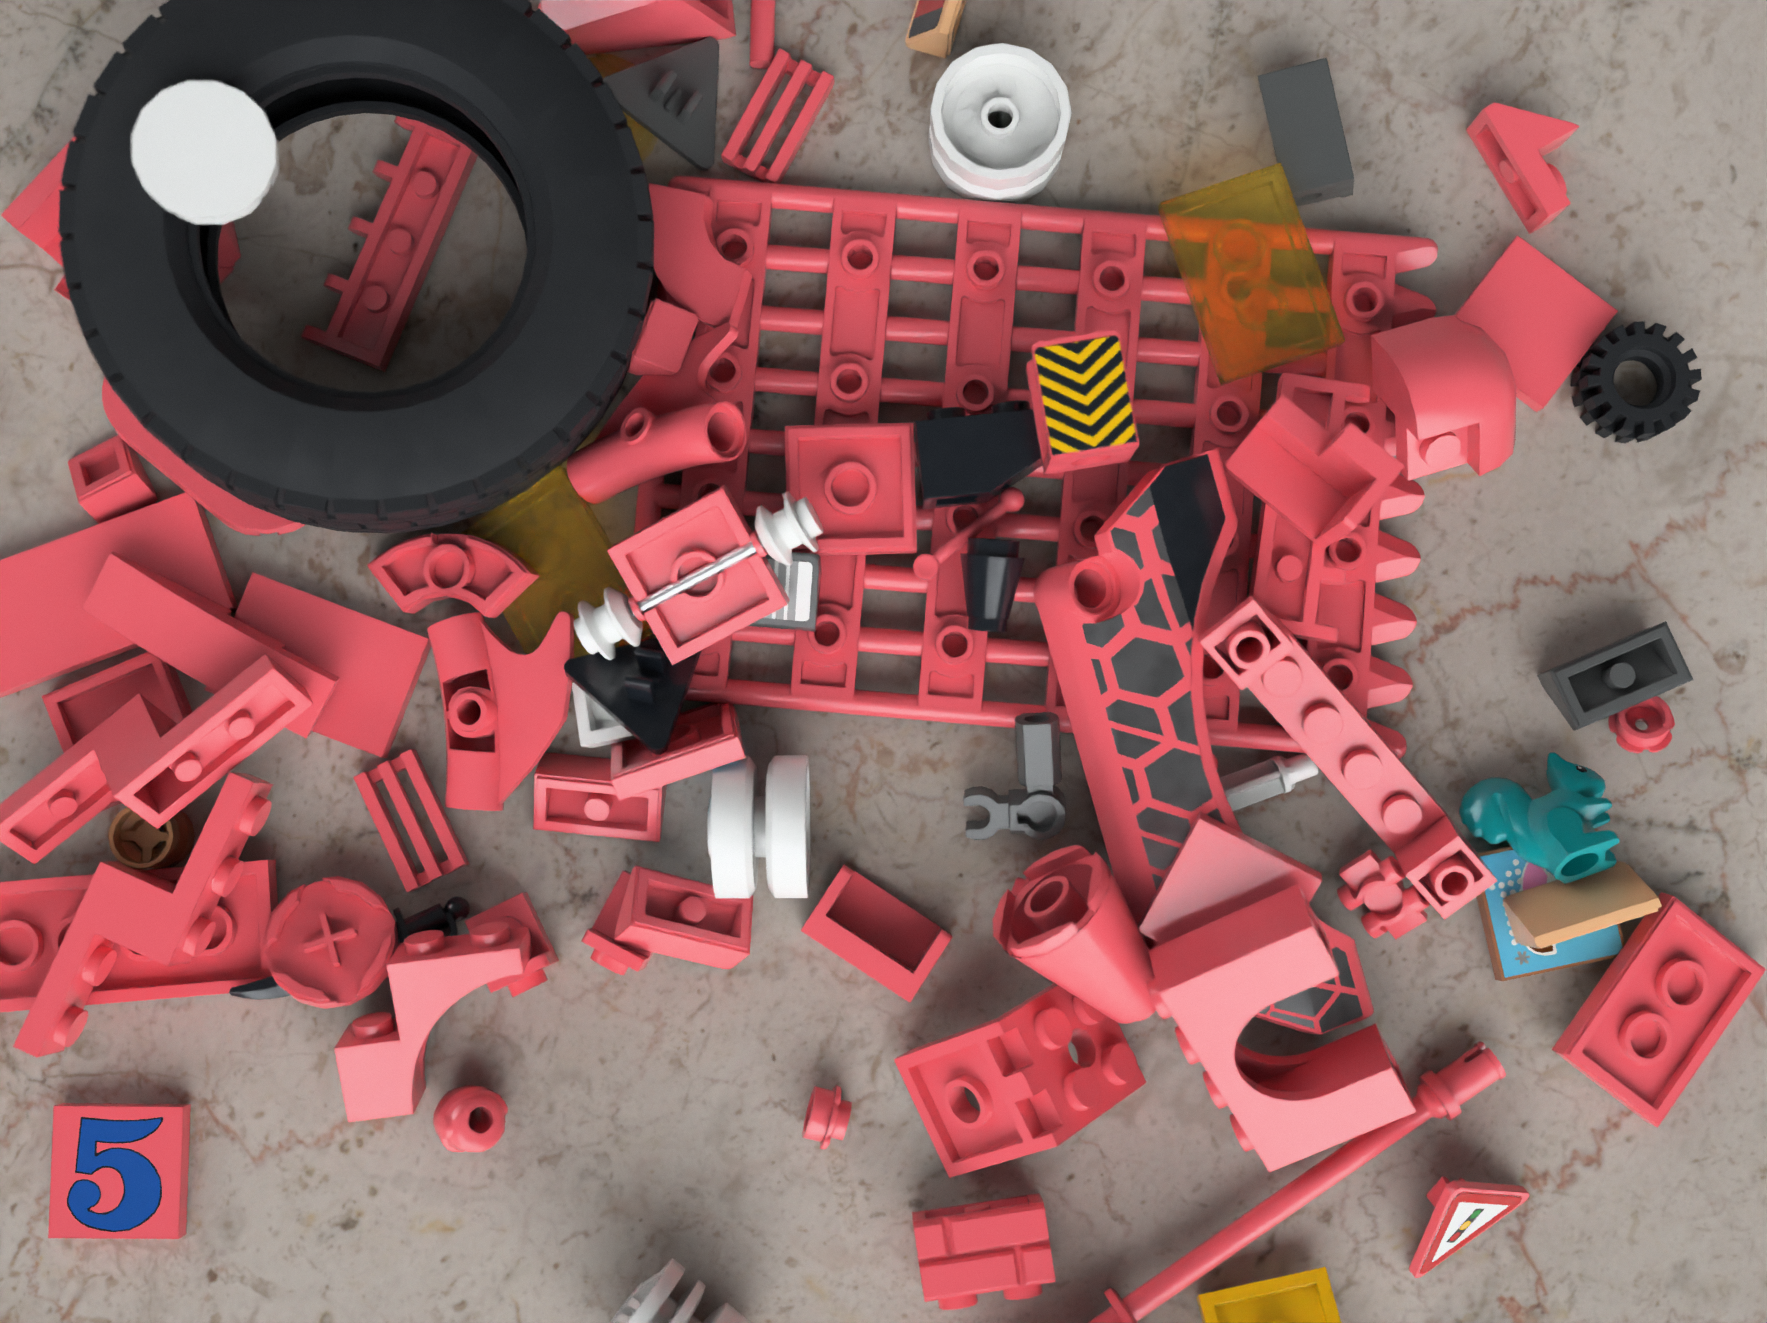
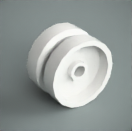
(1030, 115)
(756, 826)

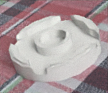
(205, 152)

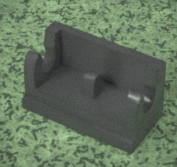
(1307, 131)

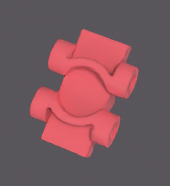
(1382, 890)

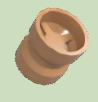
(136, 840)

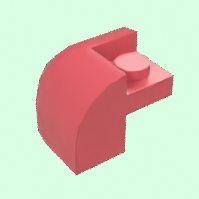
(1447, 395)

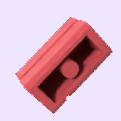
(983, 1250)

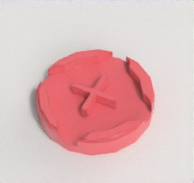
(330, 942)

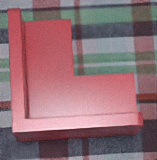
(1309, 474)

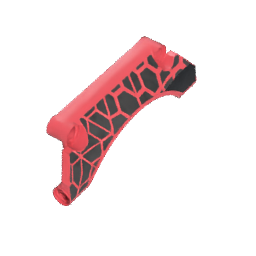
(1137, 699)

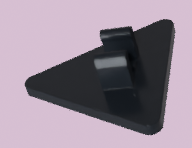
(637, 688)

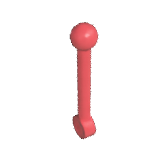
(926, 565)

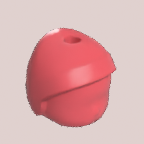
(470, 1119)

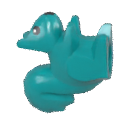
(1551, 829)

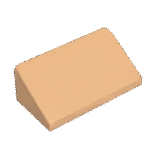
(1573, 909)

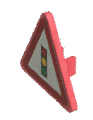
(1460, 1215)

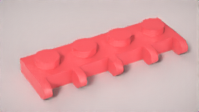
(396, 246)
(1286, 562)

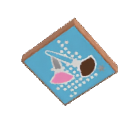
(1514, 960)

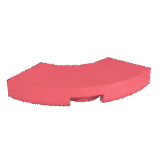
(689, 258)
(452, 567)

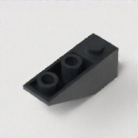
(974, 455)

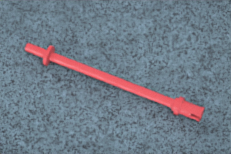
(1436, 1097)

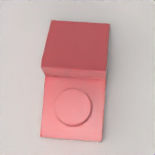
(1513, 149)

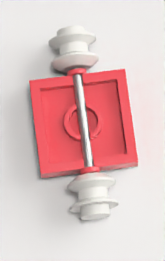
(698, 575)

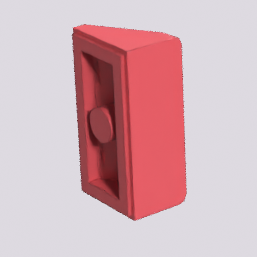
(579, 798)
(683, 919)

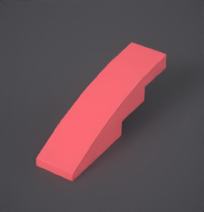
(195, 633)

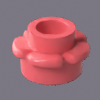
(1659, 722)
(826, 1116)

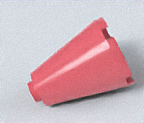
(1079, 933)

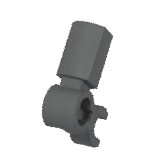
(1040, 806)

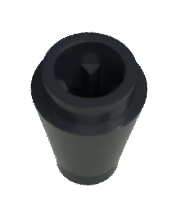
(990, 582)

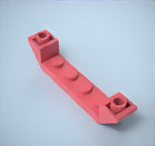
(1351, 754)

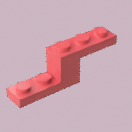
(151, 759)
(145, 915)

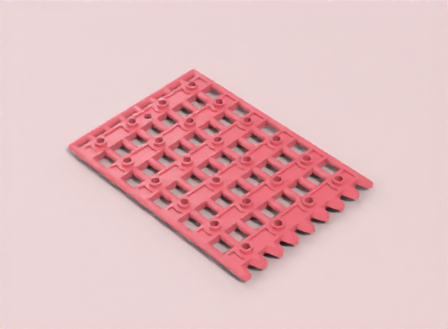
(976, 377)

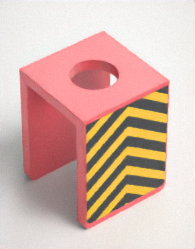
(1081, 402)

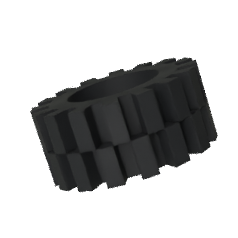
(1665, 362)

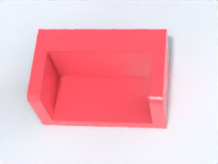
(877, 933)

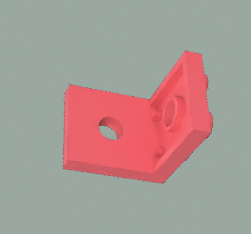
(1022, 1078)

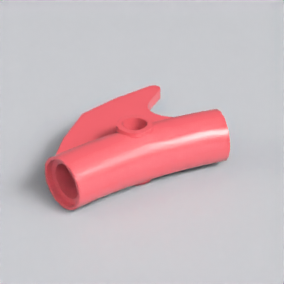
(662, 427)
(497, 706)

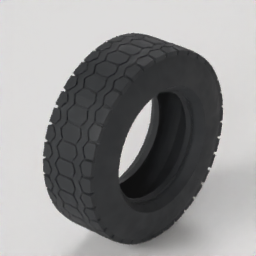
(389, 457)

